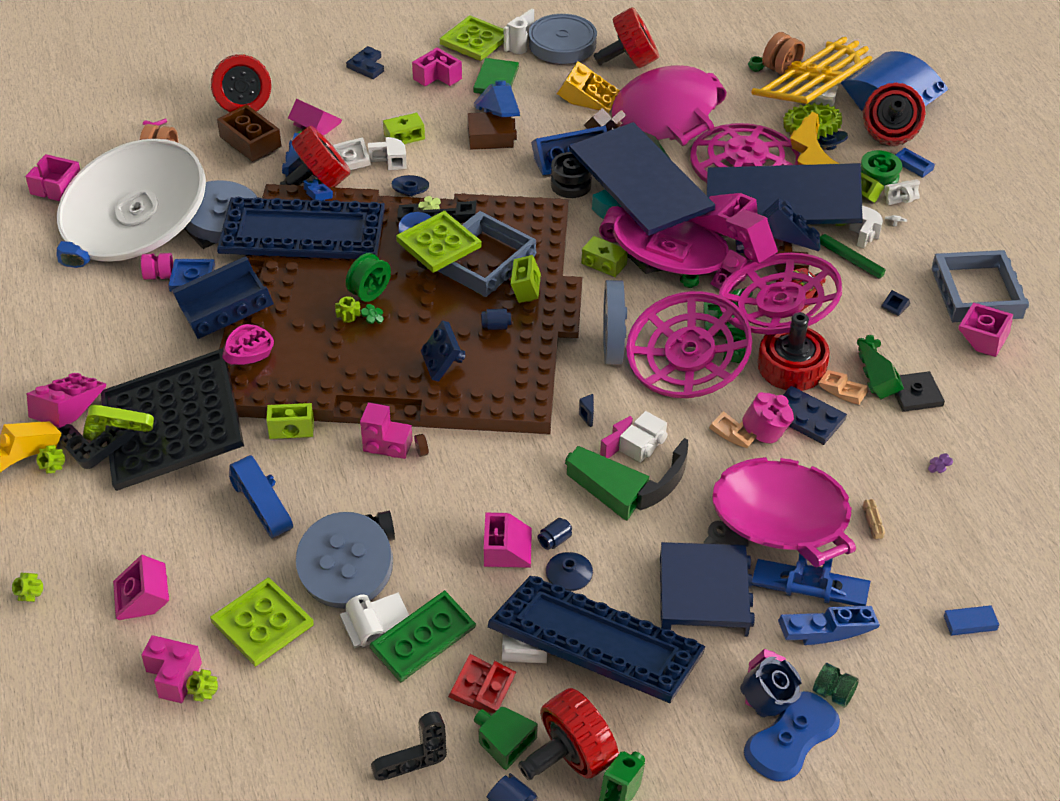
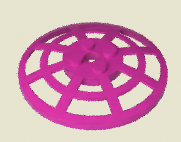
(741, 150)
(794, 295)
(689, 337)

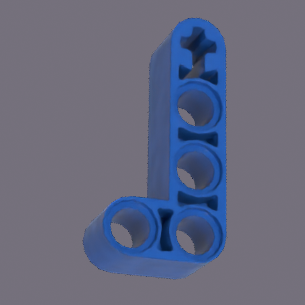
(248, 477)

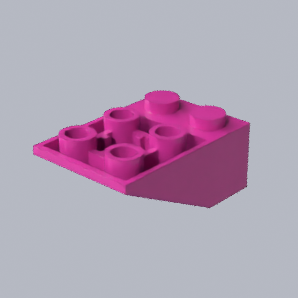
(725, 208)
(63, 399)

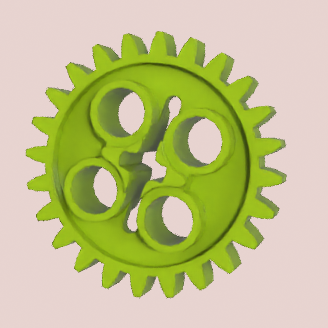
(829, 118)

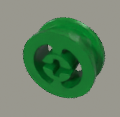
(881, 166)
(368, 277)

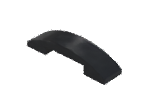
(461, 213)
(656, 492)

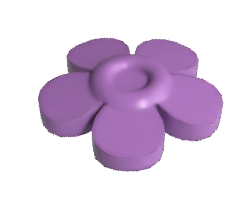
(939, 464)

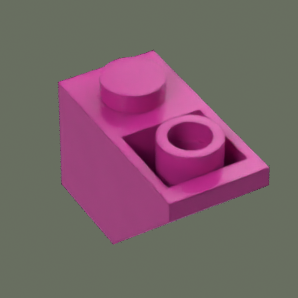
(731, 263)

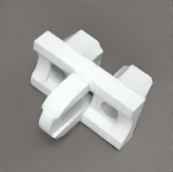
(909, 188)

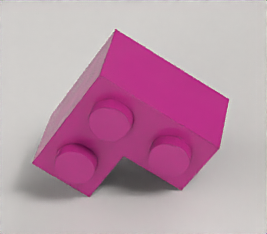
(436, 66)
(753, 233)
(382, 435)
(172, 664)

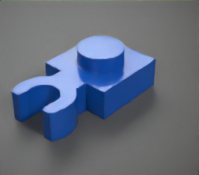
(318, 191)

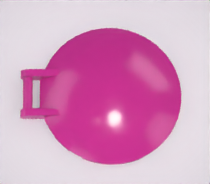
(669, 102)
(785, 507)

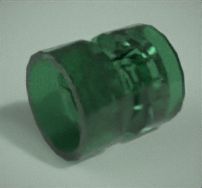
(838, 686)

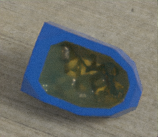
(72, 255)

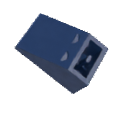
(790, 226)

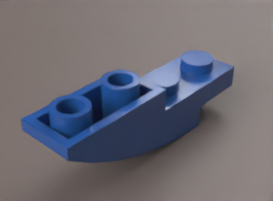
(831, 626)

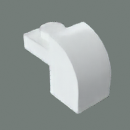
(391, 151)
(869, 228)

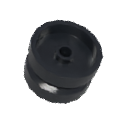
(569, 176)

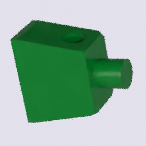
(505, 734)
(624, 771)

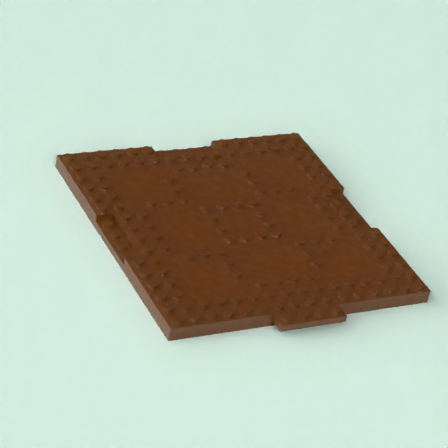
(346, 365)

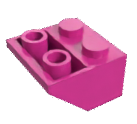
(506, 541)

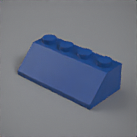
(548, 147)

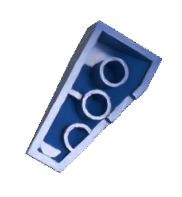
(498, 99)

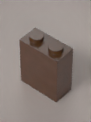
(490, 131)

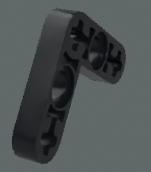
(93, 449)
(432, 737)

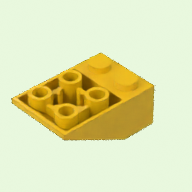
(587, 89)

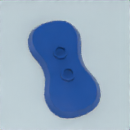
(782, 747)

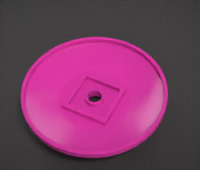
(678, 249)

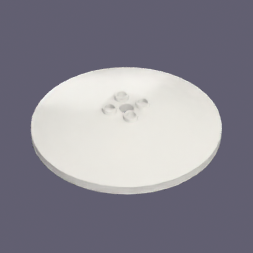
(103, 196)

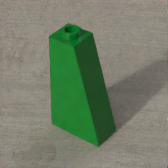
(606, 480)

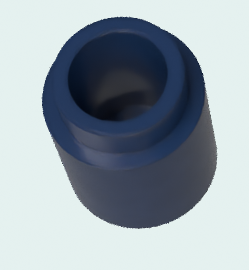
(495, 319)
(555, 533)

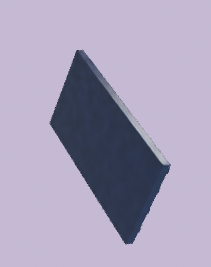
(642, 178)
(815, 191)
(301, 228)
(598, 638)

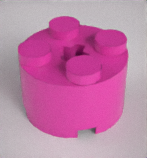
(768, 417)

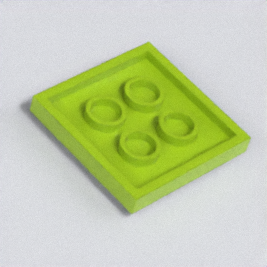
(474, 38)
(438, 241)
(262, 621)

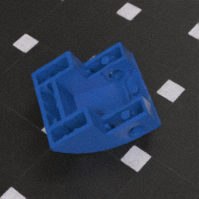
(894, 68)

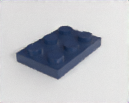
(813, 416)

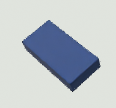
(915, 162)
(971, 620)

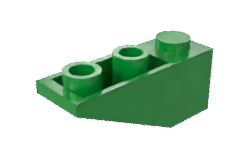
(881, 372)

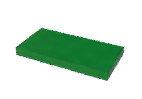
(422, 636)

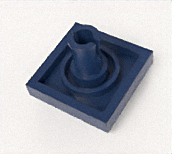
(441, 351)

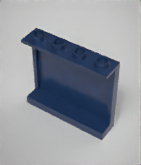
(222, 297)
(705, 585)

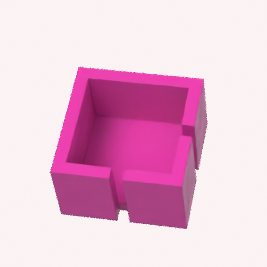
(51, 176)

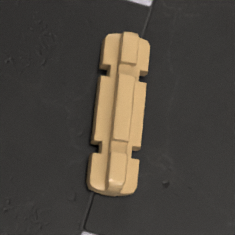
(873, 519)

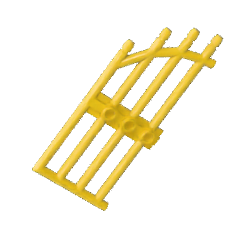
(816, 72)

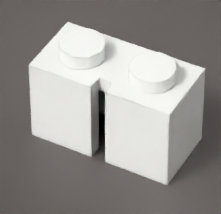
(642, 441)

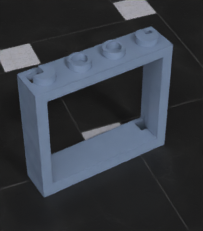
(484, 223)
(998, 259)

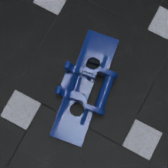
(811, 581)

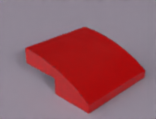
(482, 684)

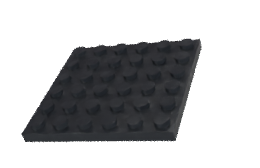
(191, 416)

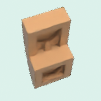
(839, 386)
(732, 431)

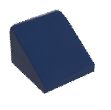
(896, 303)
(586, 409)

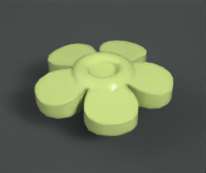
(430, 203)

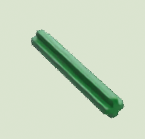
(852, 256)

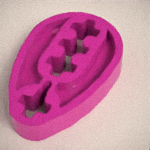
(237, 348)

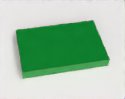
(495, 70)

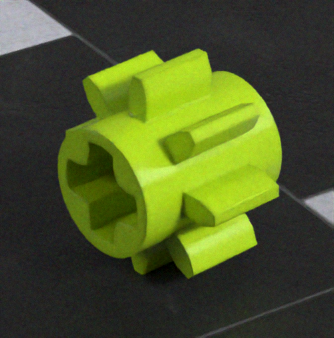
(347, 309)
(50, 459)
(27, 587)
(202, 685)

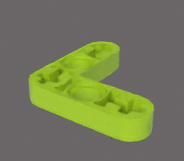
(100, 416)

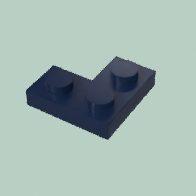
(365, 63)

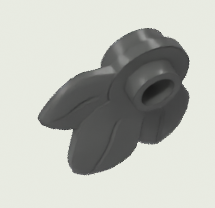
(728, 536)

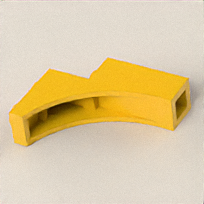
(805, 141)
(25, 440)

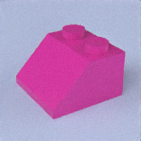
(308, 115)
(986, 328)
(141, 589)

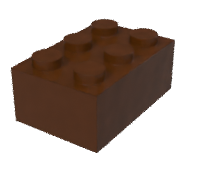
(249, 132)

